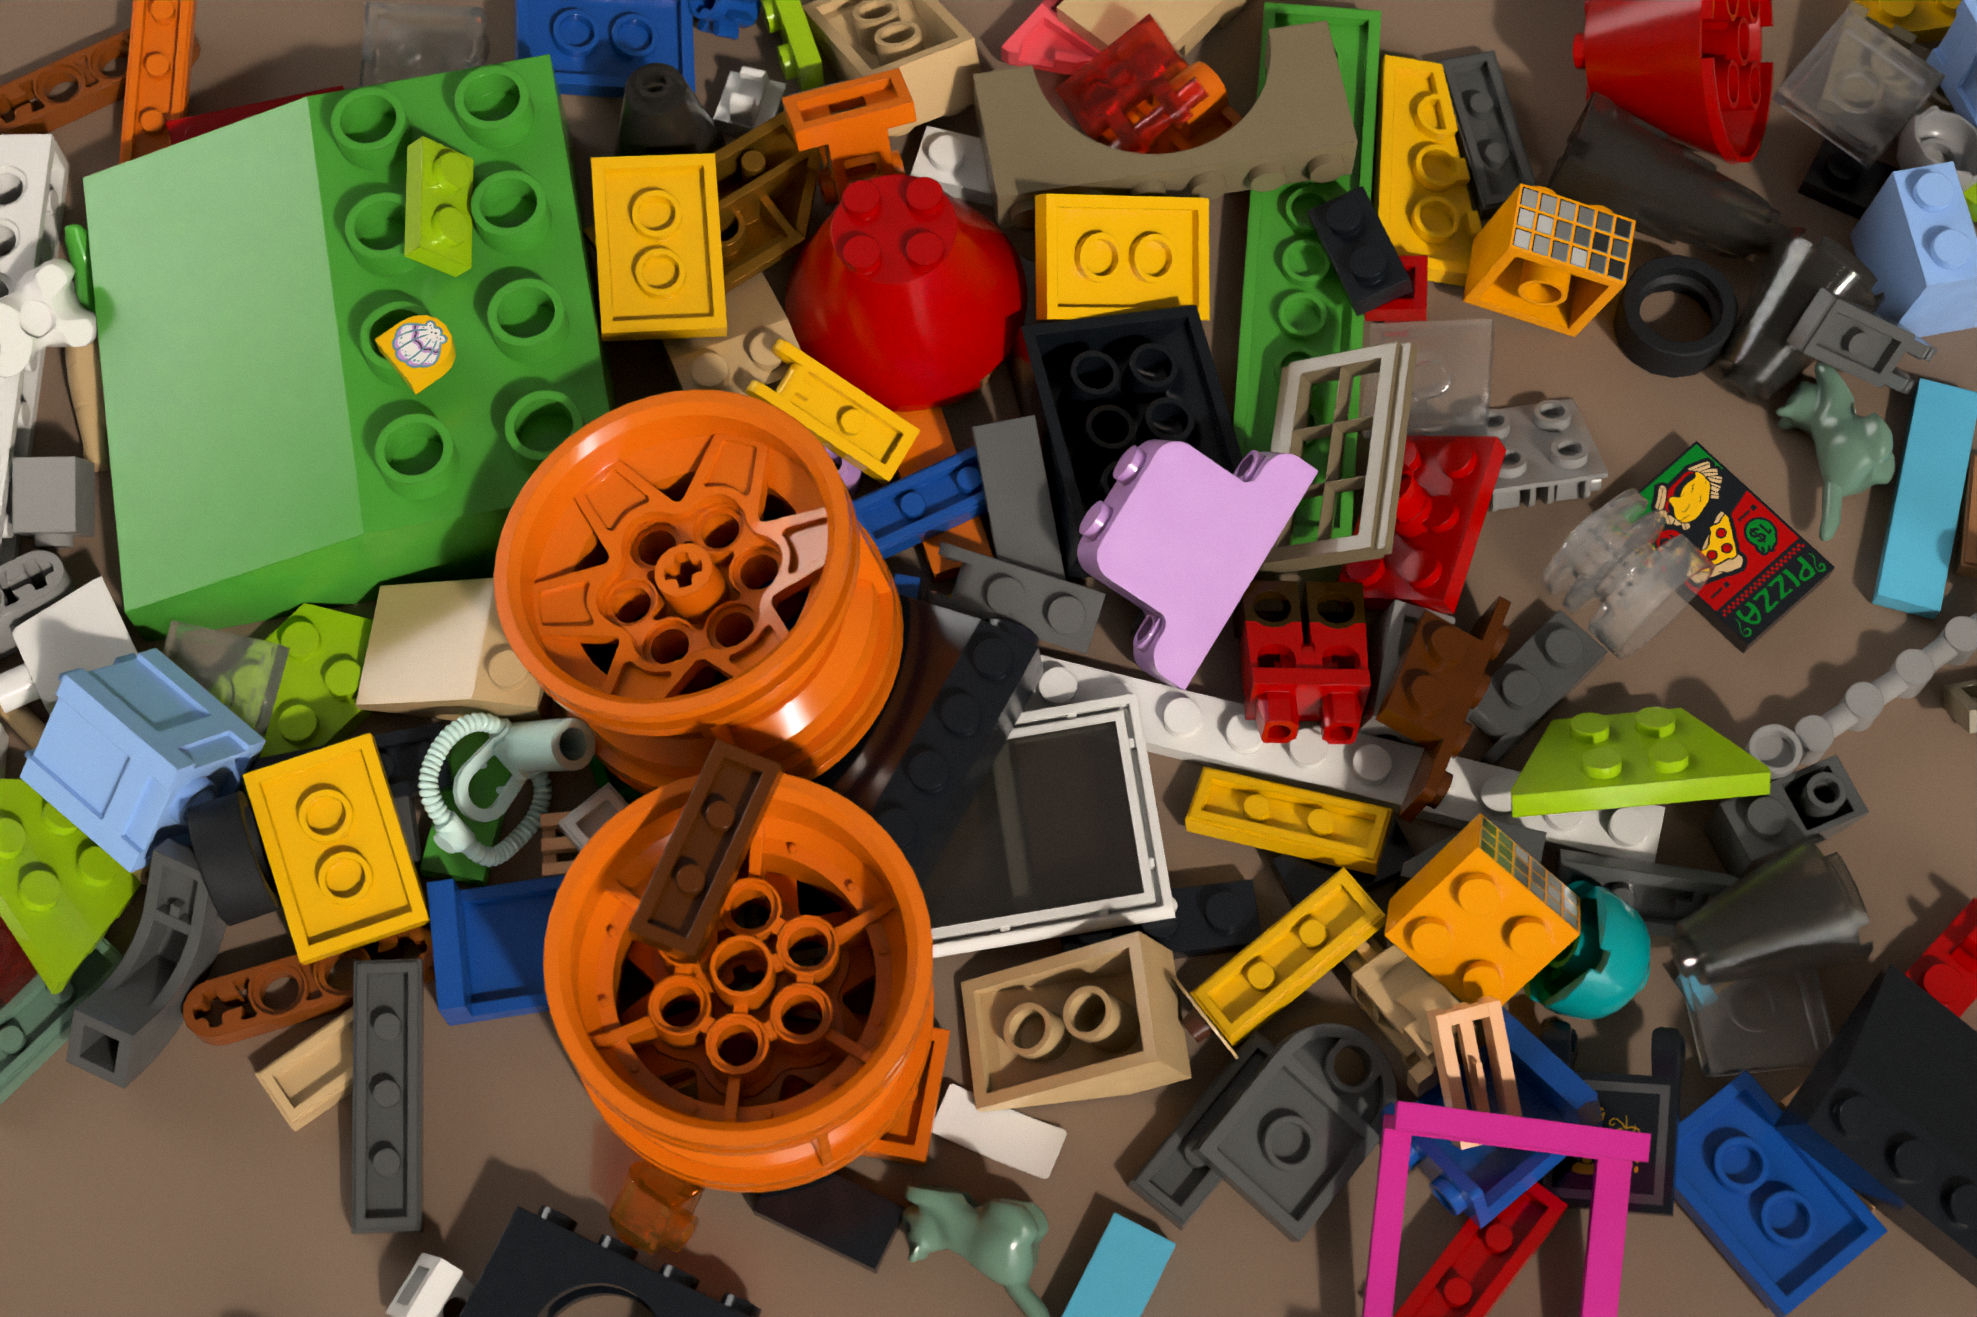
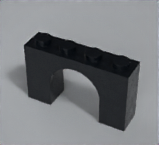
(548, 1267)

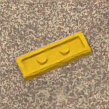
(1289, 820)
(1289, 957)

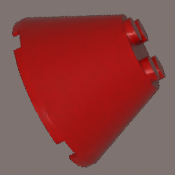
(1684, 68)
(907, 293)

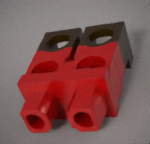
(1303, 660)

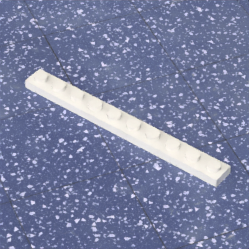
(1367, 771)

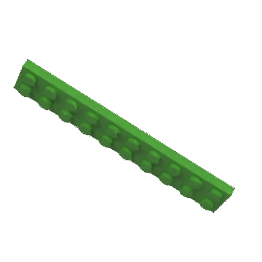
(1290, 291)

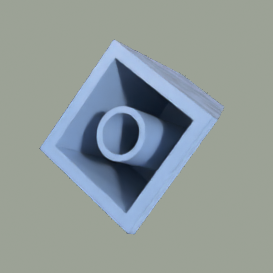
(1921, 250)

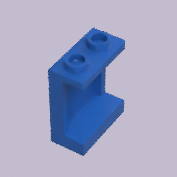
(490, 948)
(1490, 1177)

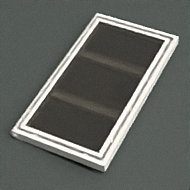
(1049, 844)

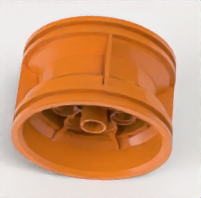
(635, 525)
(738, 1128)

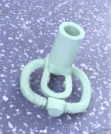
(527, 751)

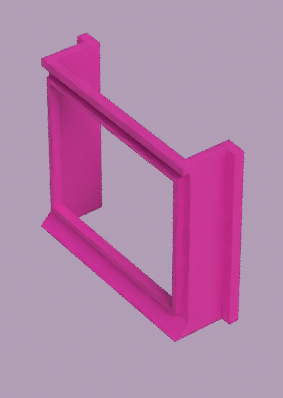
(1613, 1156)

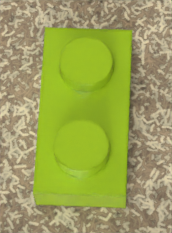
(798, 53)
(438, 207)

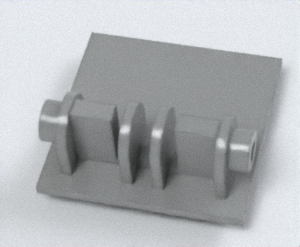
(1544, 450)

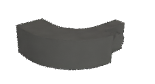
(142, 1001)

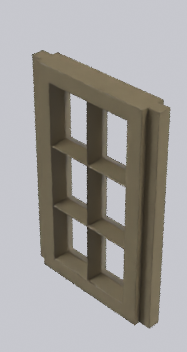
(1385, 460)

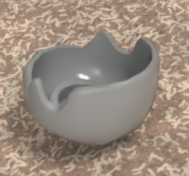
(1940, 138)

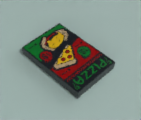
(1758, 557)

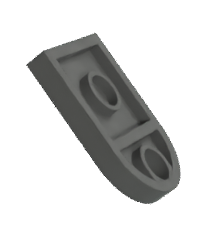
(1299, 1129)

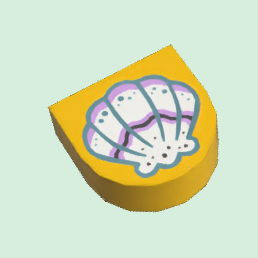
(418, 350)

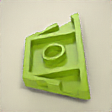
(318, 681)
(1632, 763)
(55, 884)

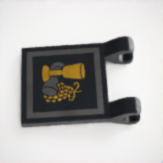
(1633, 1105)

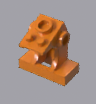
(855, 141)

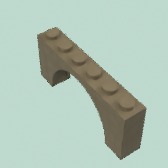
(1289, 136)

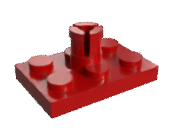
(1437, 523)

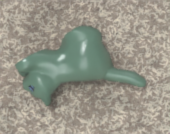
(1849, 448)
(994, 1237)

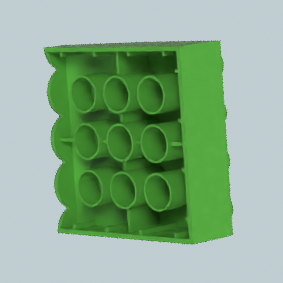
(240, 367)

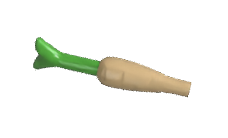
(84, 362)

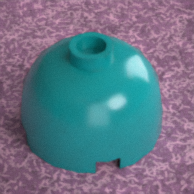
(1602, 965)

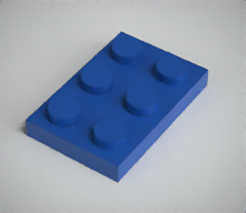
(605, 41)
(1766, 1199)

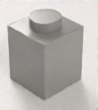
(53, 499)

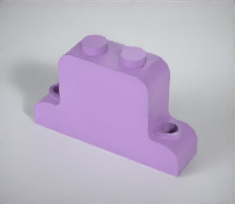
(1187, 543)

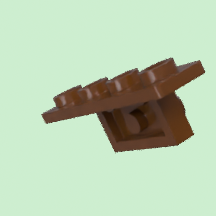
(1432, 694)

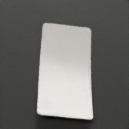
(999, 1134)

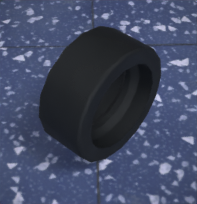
(1682, 276)
(233, 858)

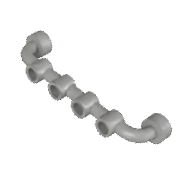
(1863, 701)

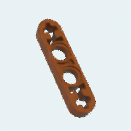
(82, 68)
(314, 998)

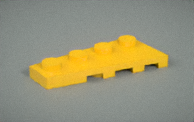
(1419, 171)

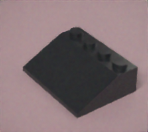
(1112, 387)
(939, 728)
(1899, 1115)

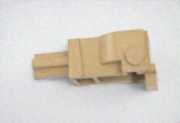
(1396, 998)

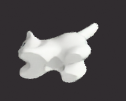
(41, 315)

